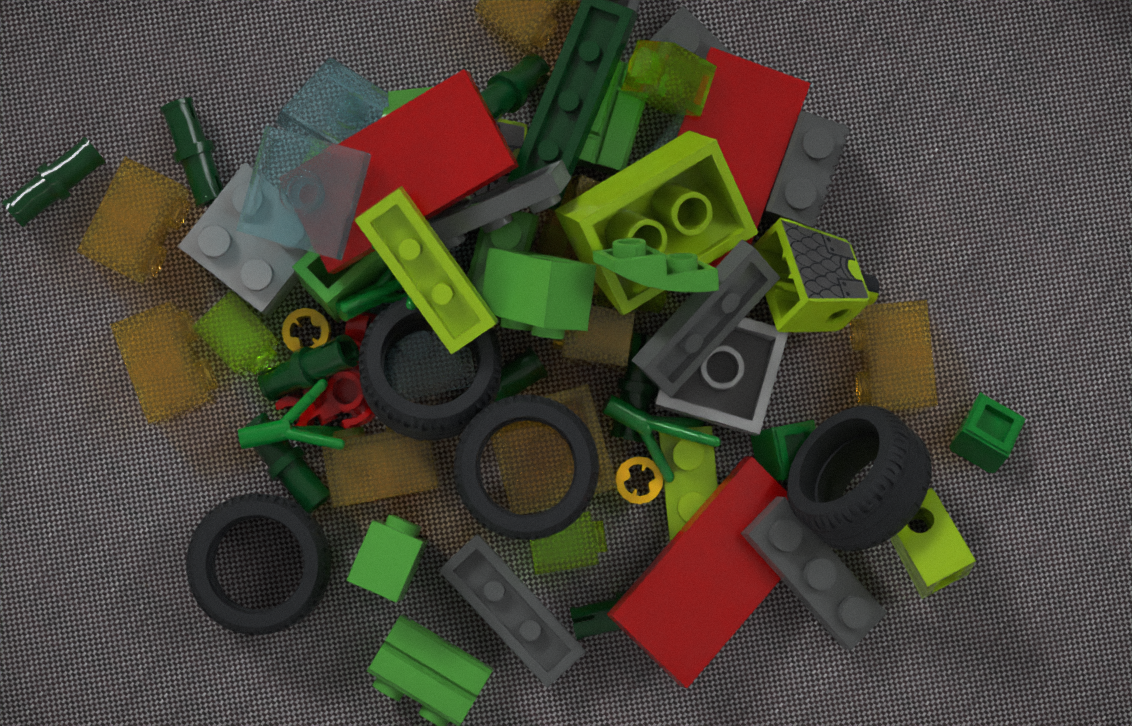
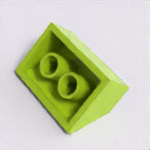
(672, 199)

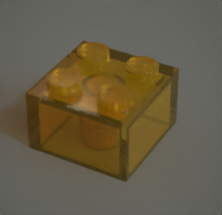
(539, 462)

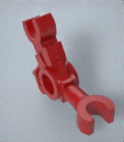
(343, 389)

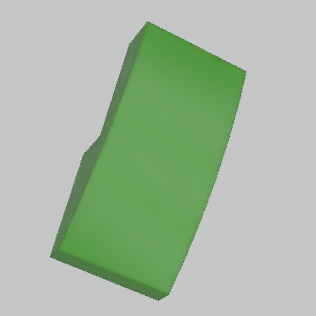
(657, 270)

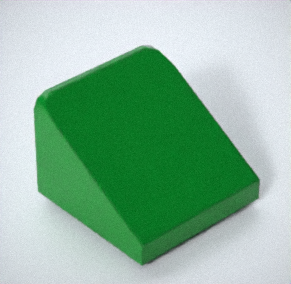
(987, 434)
(778, 446)

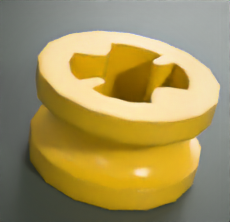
(317, 320)
(654, 485)

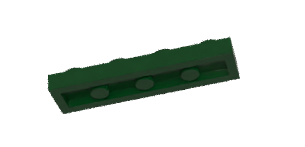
(576, 88)

